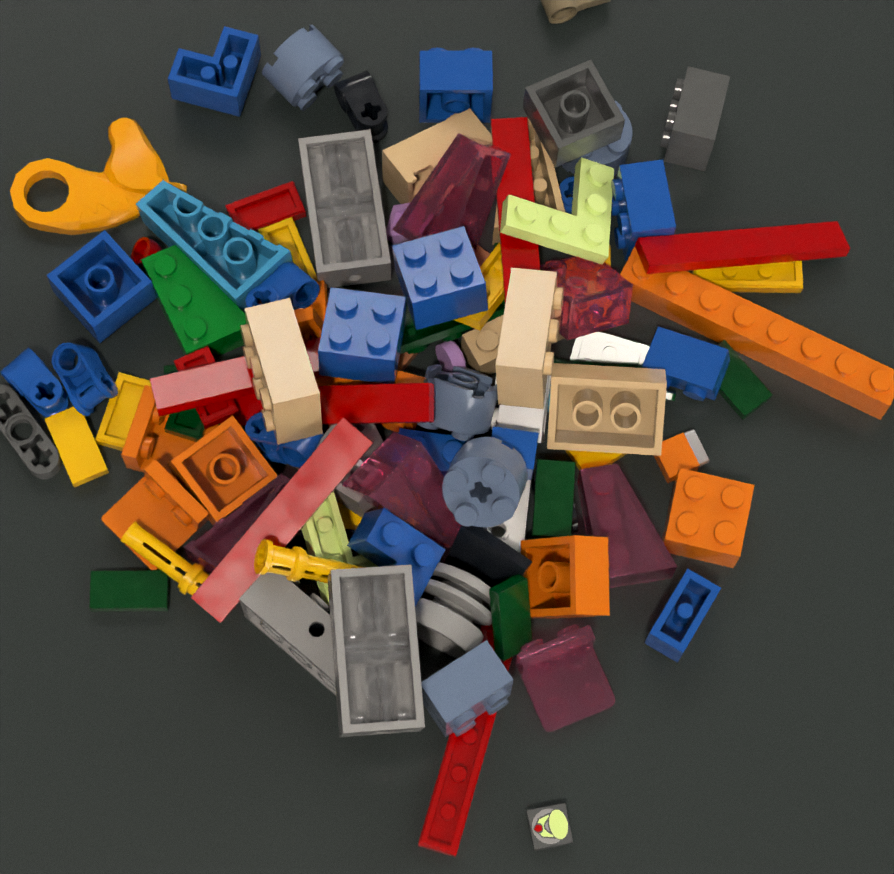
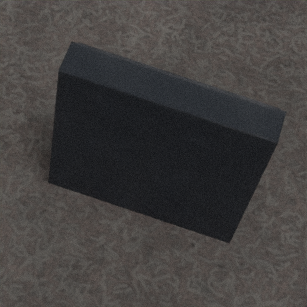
(486, 556)

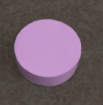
(449, 355)

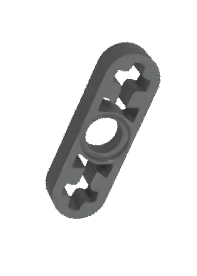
(45, 446)

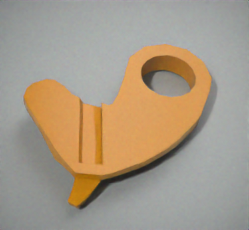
(95, 198)

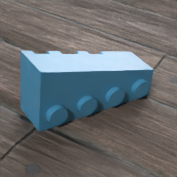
(219, 247)

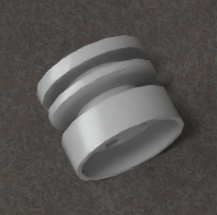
(455, 605)

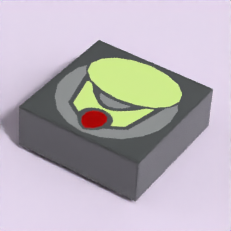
(549, 827)

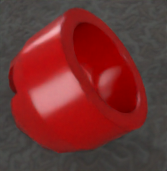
(143, 248)

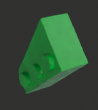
(194, 304)

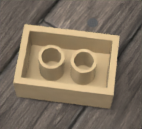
(281, 371)
(607, 409)

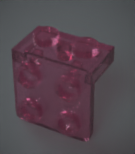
(593, 296)
(564, 678)

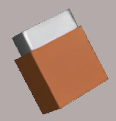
(681, 452)

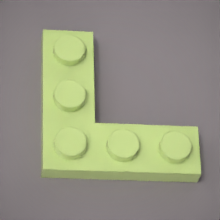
(581, 233)
(327, 539)

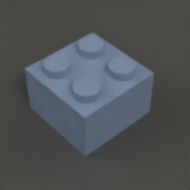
(467, 689)

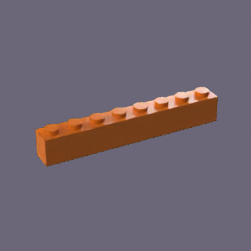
(764, 336)

